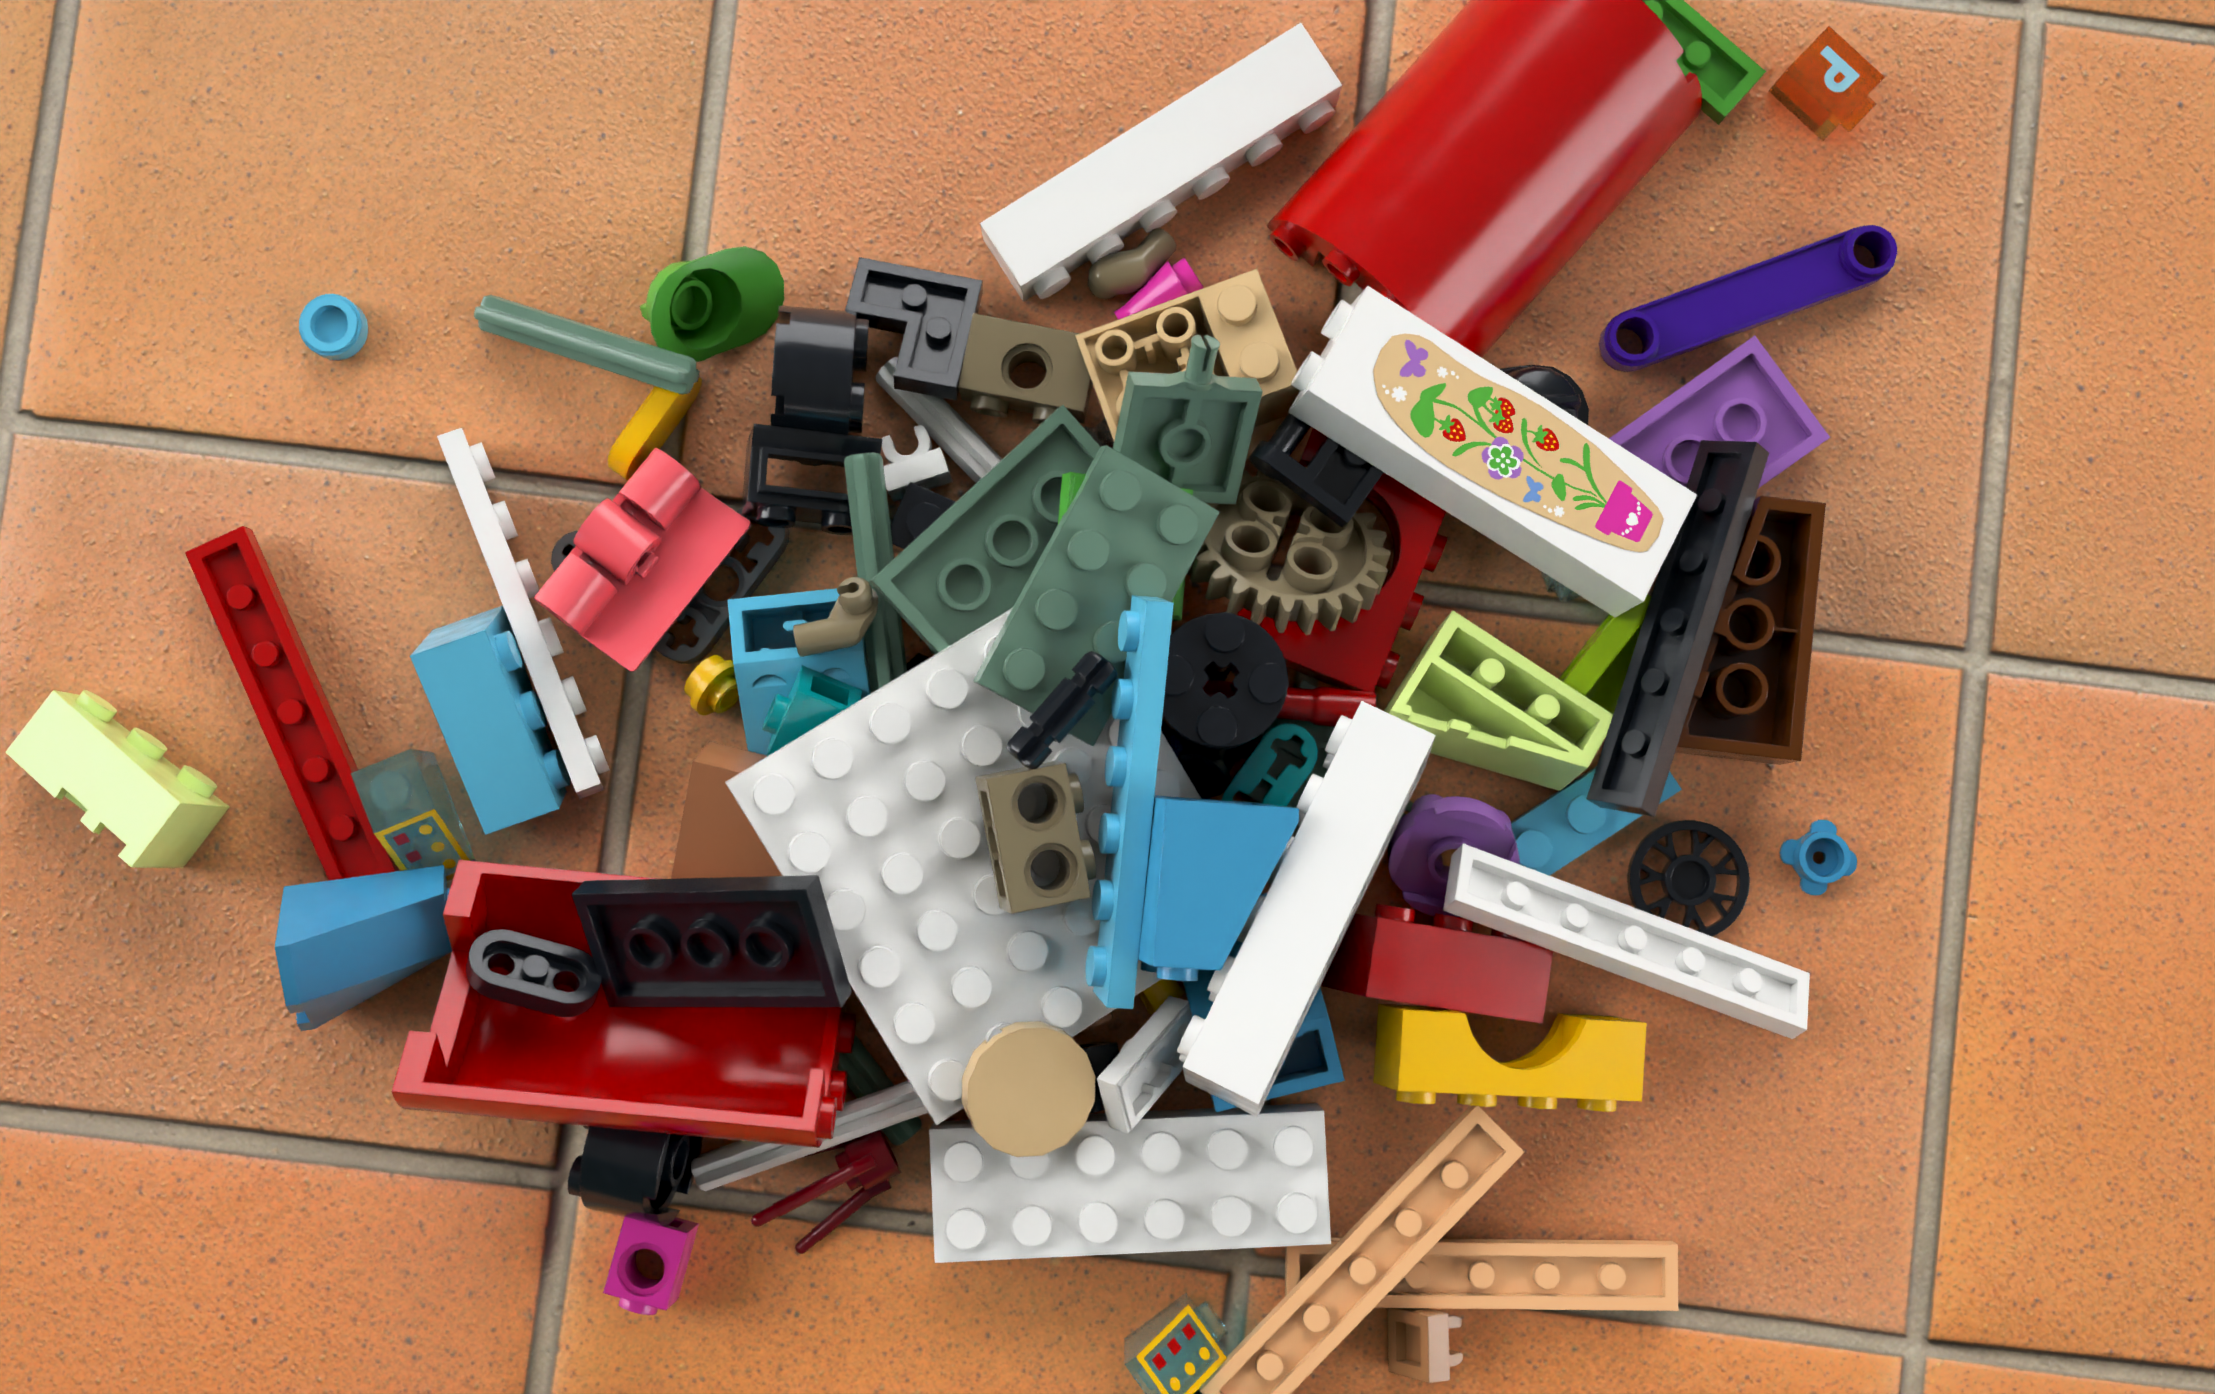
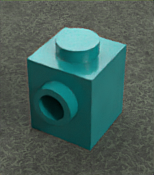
(809, 704)

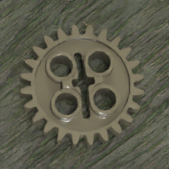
(1326, 569)

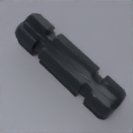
(1062, 710)

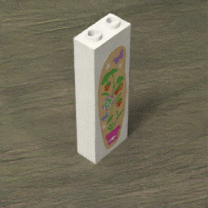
(1491, 452)

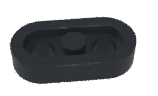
(534, 971)

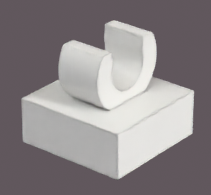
(922, 467)

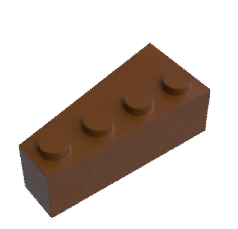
(1760, 651)

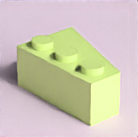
(1498, 708)
(118, 779)

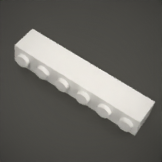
(1163, 163)

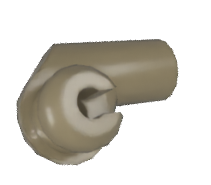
(1130, 269)
(845, 623)

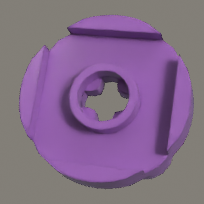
(1438, 826)

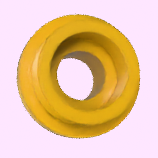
(712, 686)

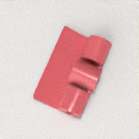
(642, 560)

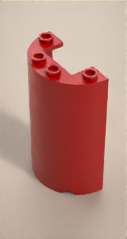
(1494, 159)
(625, 1068)

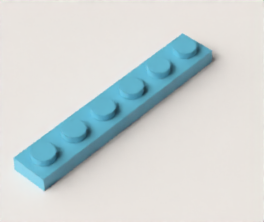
(1132, 773)

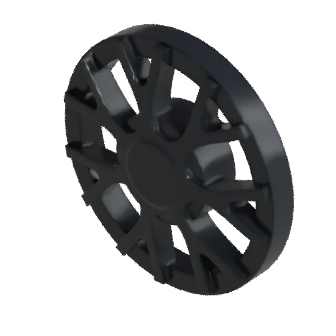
(1690, 878)

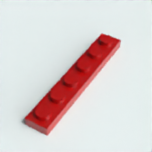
(288, 702)

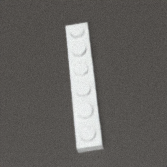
(515, 586)
(1627, 941)

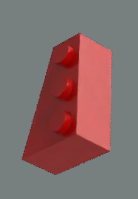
(1441, 965)

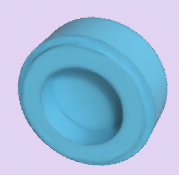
(333, 327)

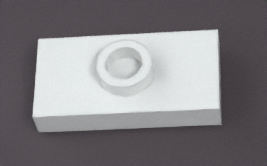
(1144, 1066)

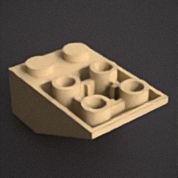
(1160, 342)

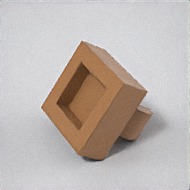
(1421, 1343)

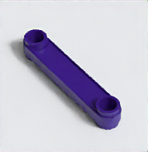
(1749, 297)

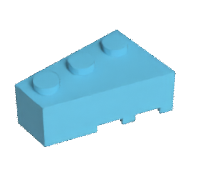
(491, 719)

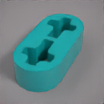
(1262, 758)

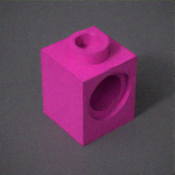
(674, 1246)

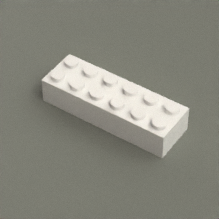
(1308, 908)
(1161, 1188)

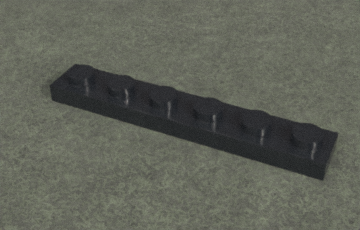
(1677, 629)

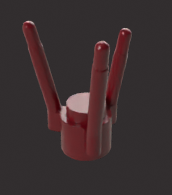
(865, 1163)

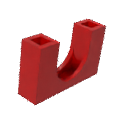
(1360, 652)

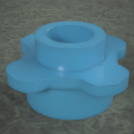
(1837, 859)

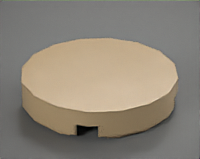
(1028, 1089)

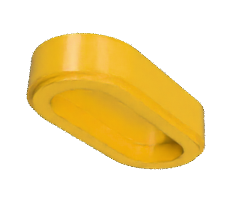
(649, 428)

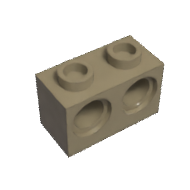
(1016, 842)

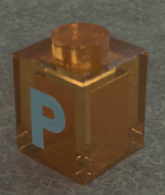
(1828, 85)

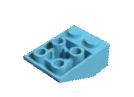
(768, 656)

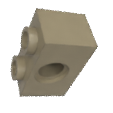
(999, 346)

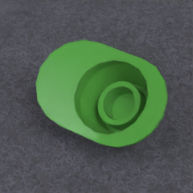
(714, 302)

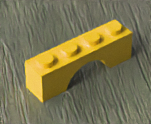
(1580, 1059)

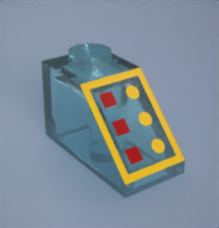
(413, 812)
(1176, 1348)

